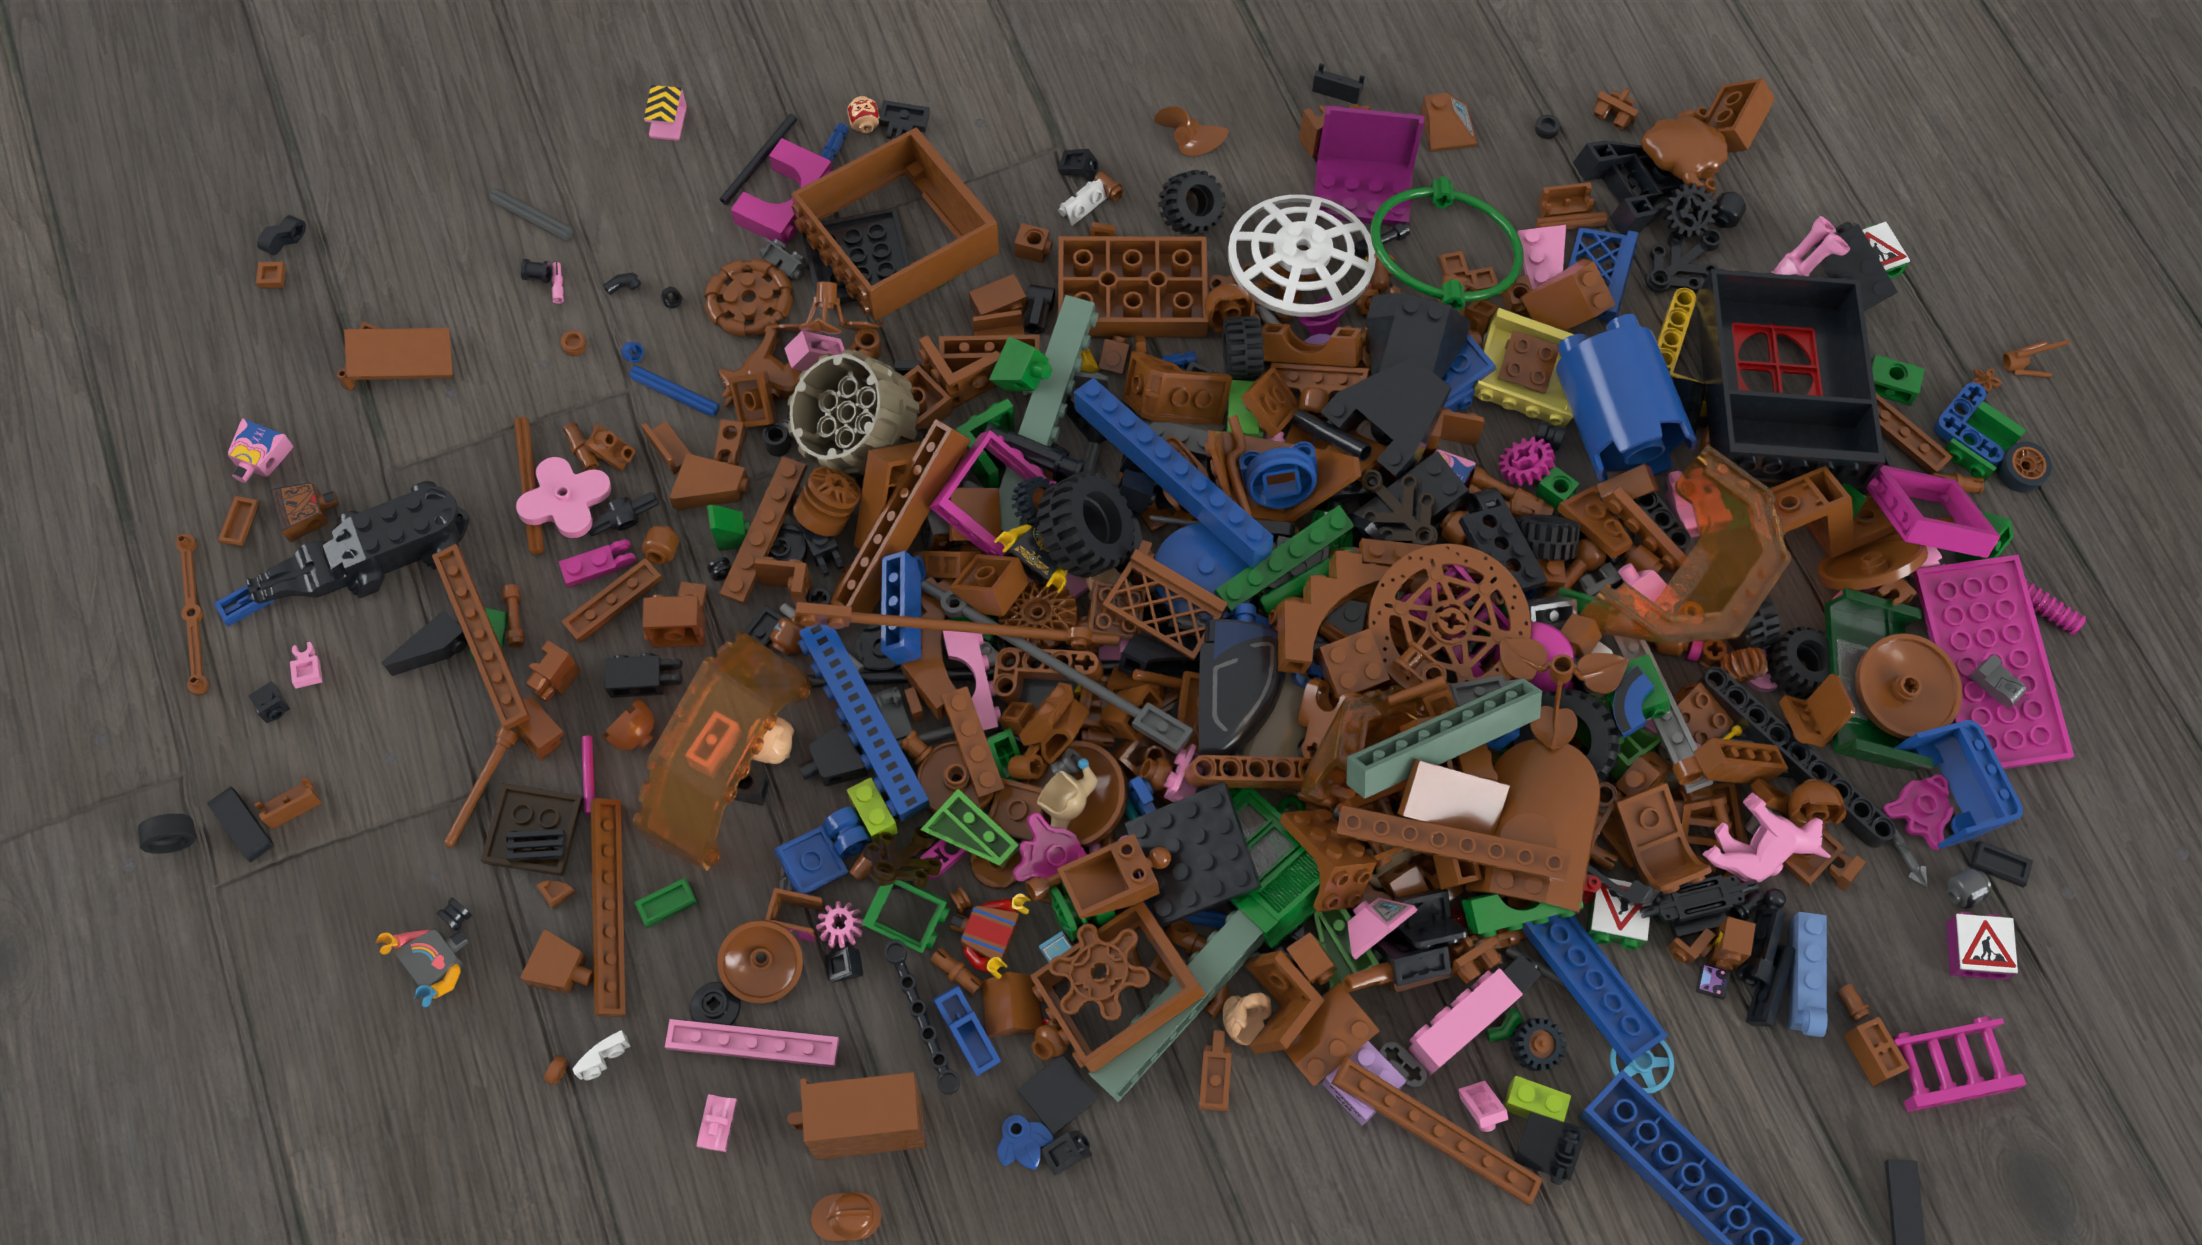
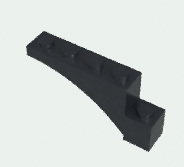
(1158, 658)

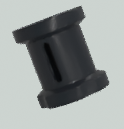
(536, 270)

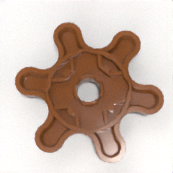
(1095, 954)

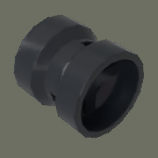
(1550, 434)

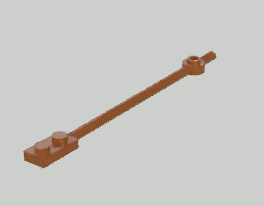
(841, 616)

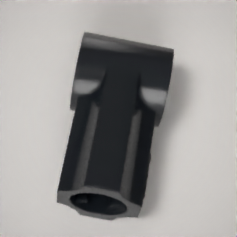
(1039, 302)

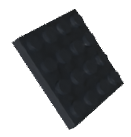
(1206, 851)

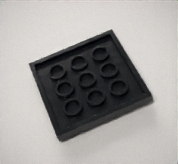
(871, 243)

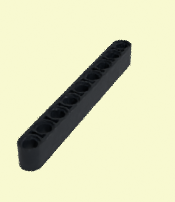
(1808, 759)

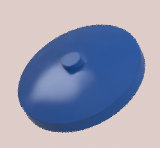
(1201, 559)

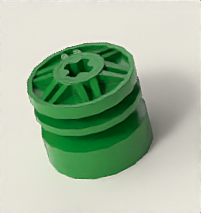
(1067, 915)

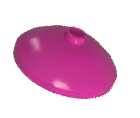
(1555, 644)

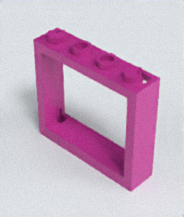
(959, 519)
(1970, 535)

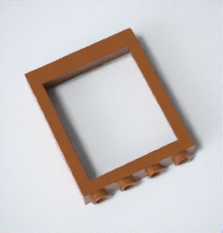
(1133, 918)

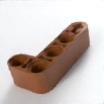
(1022, 669)

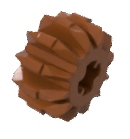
(1745, 664)

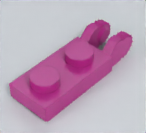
(596, 563)

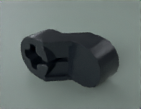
(286, 233)

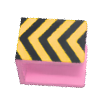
(666, 112)

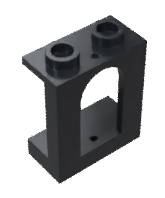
(1410, 963)

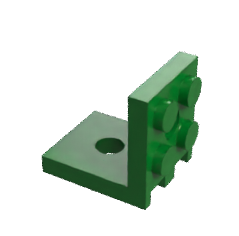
(1003, 416)

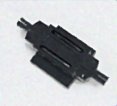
(1698, 904)

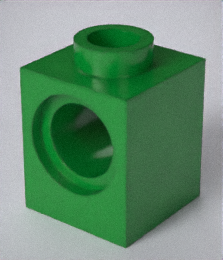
(1559, 480)

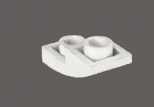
(593, 1061)

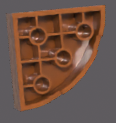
(882, 475)

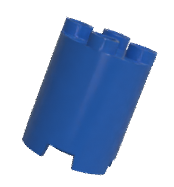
(1623, 398)

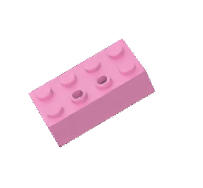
(1468, 1018)

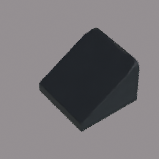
(844, 964)

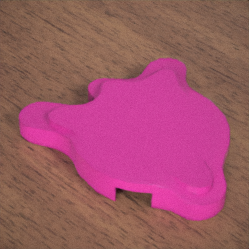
(1924, 808)
(1047, 851)

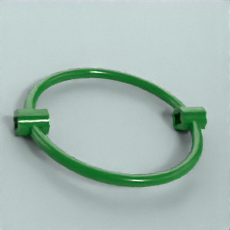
(1451, 291)

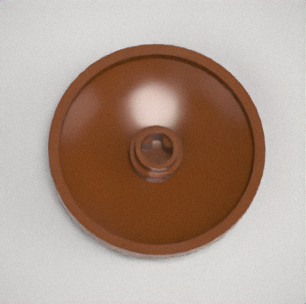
(1872, 564)
(1908, 685)
(1104, 804)

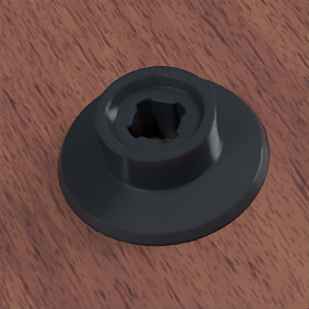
(724, 1014)

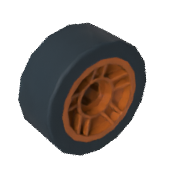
(2035, 468)

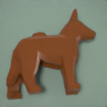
(781, 377)

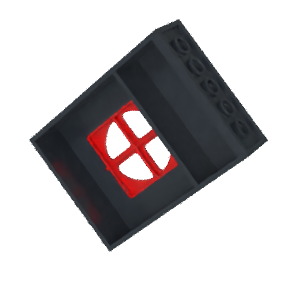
(1777, 432)

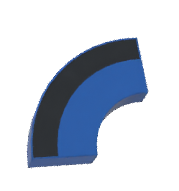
(1629, 701)

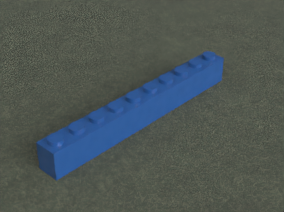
(1173, 473)

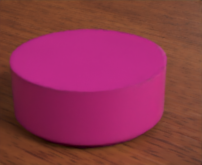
(1694, 651)

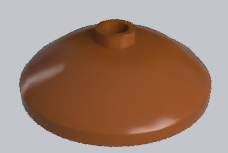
(754, 978)

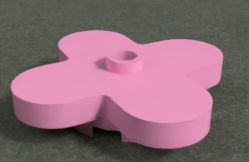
(563, 497)

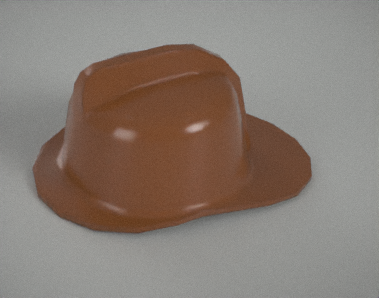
(846, 1217)

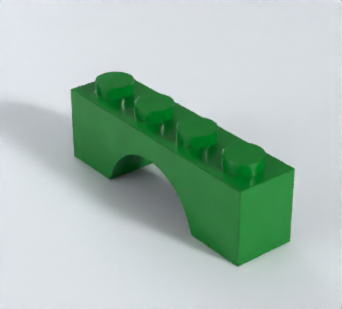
(1490, 913)

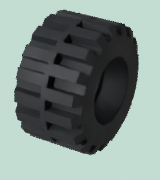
(1208, 196)
(1243, 347)
(1550, 536)
(1761, 630)
(1787, 669)

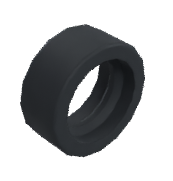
(166, 833)

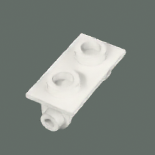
(1087, 199)

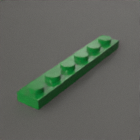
(1285, 558)

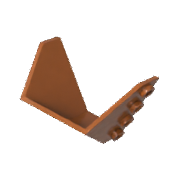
(1334, 474)

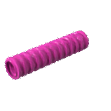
(2055, 610)

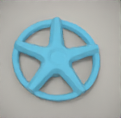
(1644, 1066)

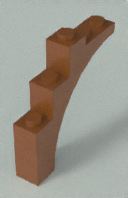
(1321, 596)
(929, 673)

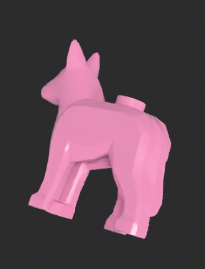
(1769, 846)

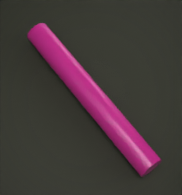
(588, 773)

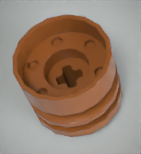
(827, 501)

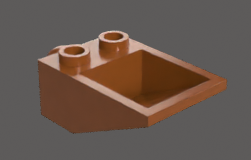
(1110, 877)

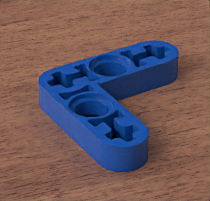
(1958, 423)

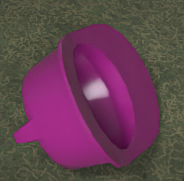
(1325, 323)

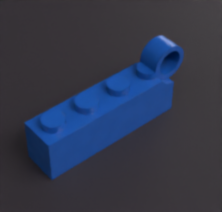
(901, 597)

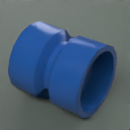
(846, 829)

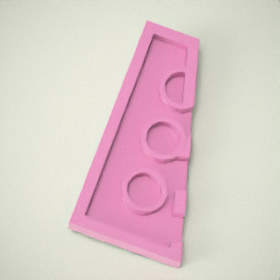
(1543, 252)

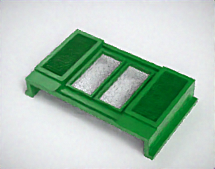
(1283, 867)

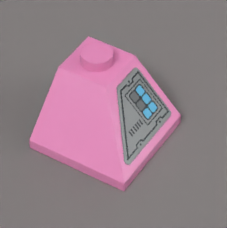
(1374, 922)

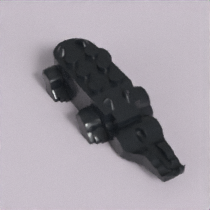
(368, 547)

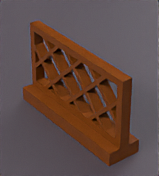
(1171, 582)

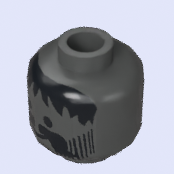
(1968, 888)

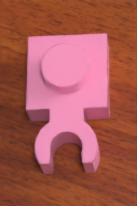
(306, 667)

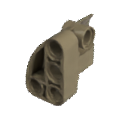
(1281, 733)

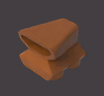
(1055, 722)

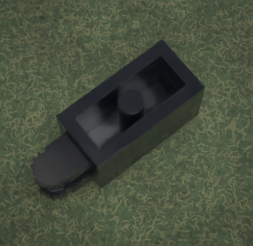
(640, 675)

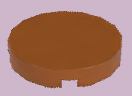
(994, 875)

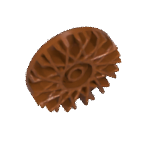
(1042, 609)
(937, 776)

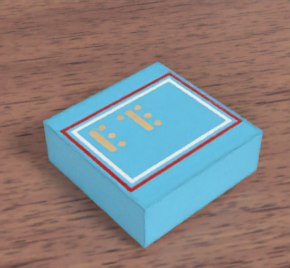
(1055, 946)

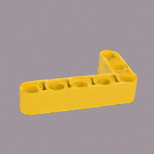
(1675, 333)

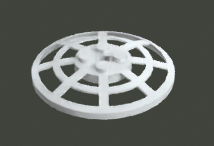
(1298, 261)

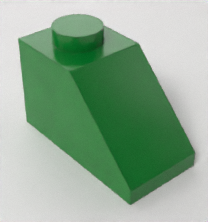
(727, 527)

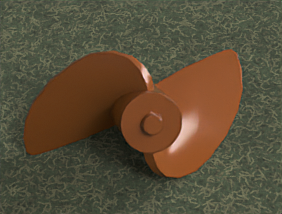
(1190, 136)

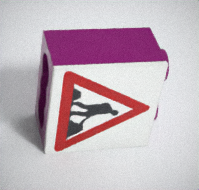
(1981, 946)

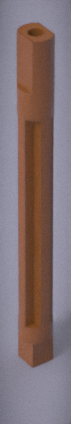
(1383, 973)

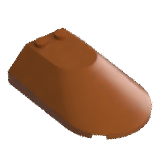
(1548, 804)

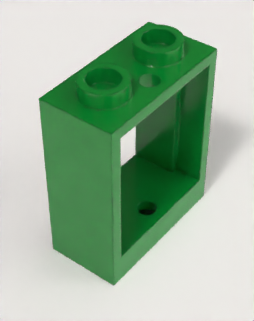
(929, 937)

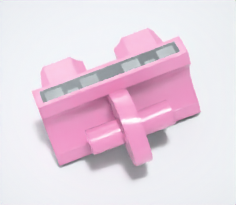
(716, 1123)

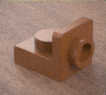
(1480, 315)

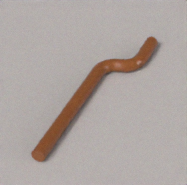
(1231, 463)

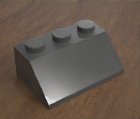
(1189, 434)

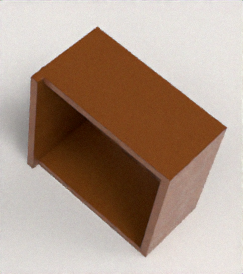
(860, 1116)

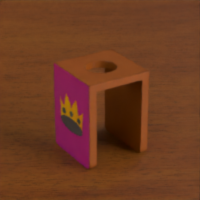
(798, 899)

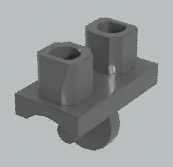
(1608, 574)

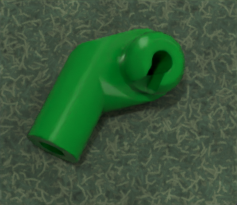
(1505, 1031)

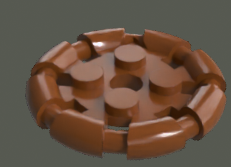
(747, 284)

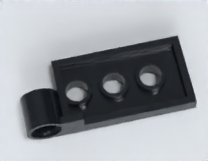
(1491, 506)

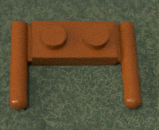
(1435, 695)

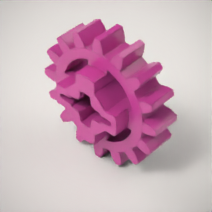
(1527, 461)

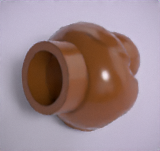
(1156, 773)
(1048, 1041)

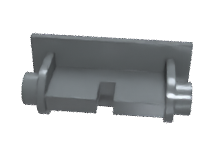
(792, 263)

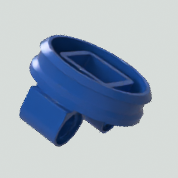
(1298, 459)

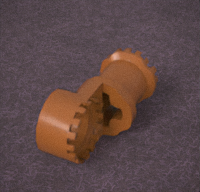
(1187, 938)

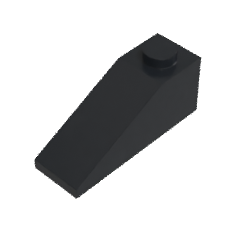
(431, 644)

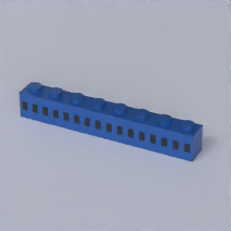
(865, 720)

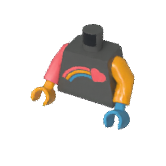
(428, 959)

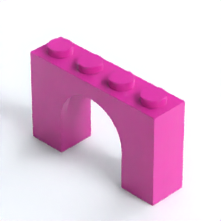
(778, 219)

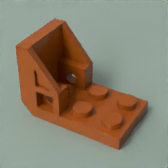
(1168, 394)

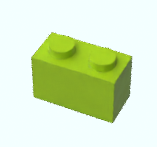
(871, 809)
(1529, 1096)

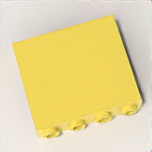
(1511, 396)

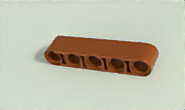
(1240, 774)

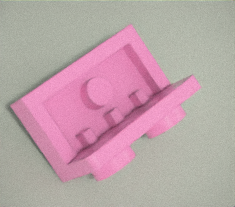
(1176, 783)

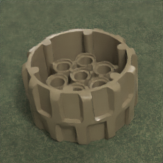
(859, 420)

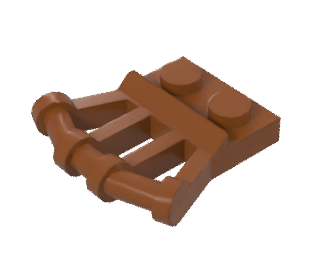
(1684, 812)

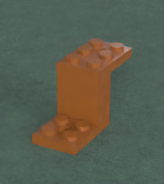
(1828, 512)

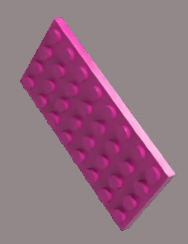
(1987, 611)

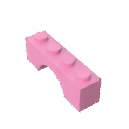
(966, 649)

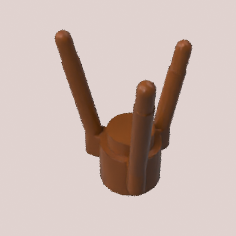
(2019, 358)

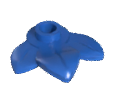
(1023, 1146)

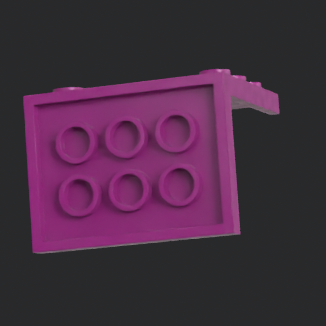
(1366, 161)

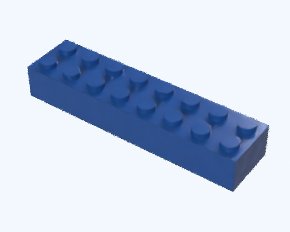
(1682, 1168)

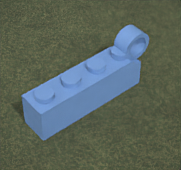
(1808, 974)

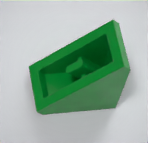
(1003, 749)

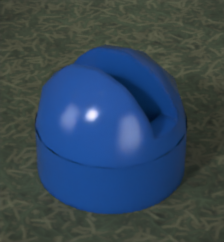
(634, 347)

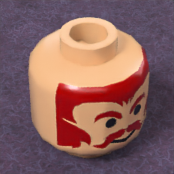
(863, 114)

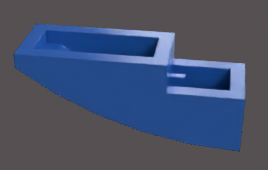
(966, 1030)

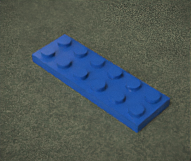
(1596, 986)

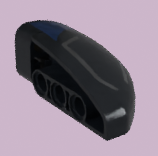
(1236, 684)

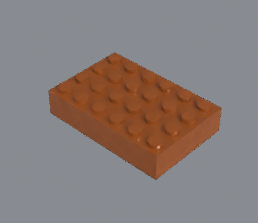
(1137, 283)

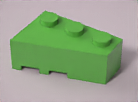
(1236, 407)
(1335, 939)

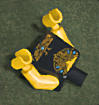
(1027, 545)

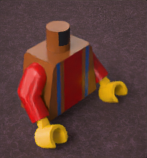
(990, 932)

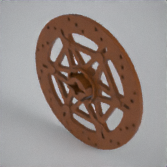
(1460, 615)

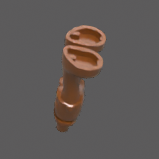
(1519, 501)

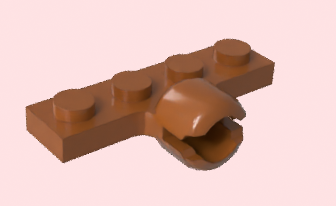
(1318, 383)

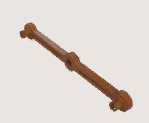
(197, 683)

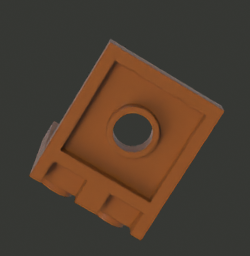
(962, 384)
(1291, 991)

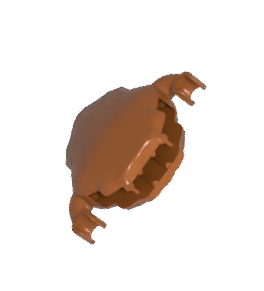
(1687, 147)

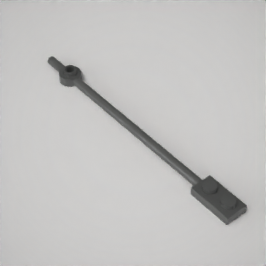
(1148, 721)

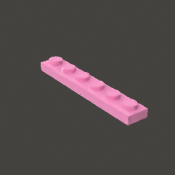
(752, 1043)

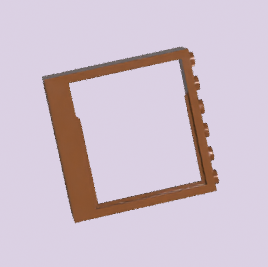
(940, 188)

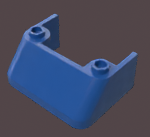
(1972, 776)

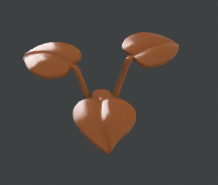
(826, 298)
(1600, 671)

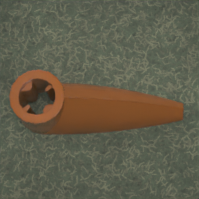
(1029, 765)

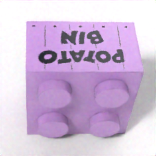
(1372, 1060)

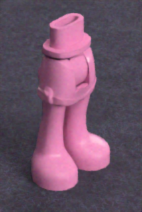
(1832, 244)

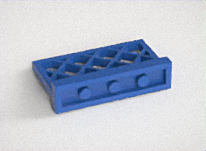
(1622, 267)

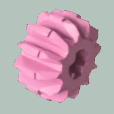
(835, 934)

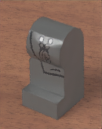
(1998, 681)

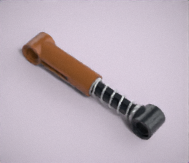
(780, 430)

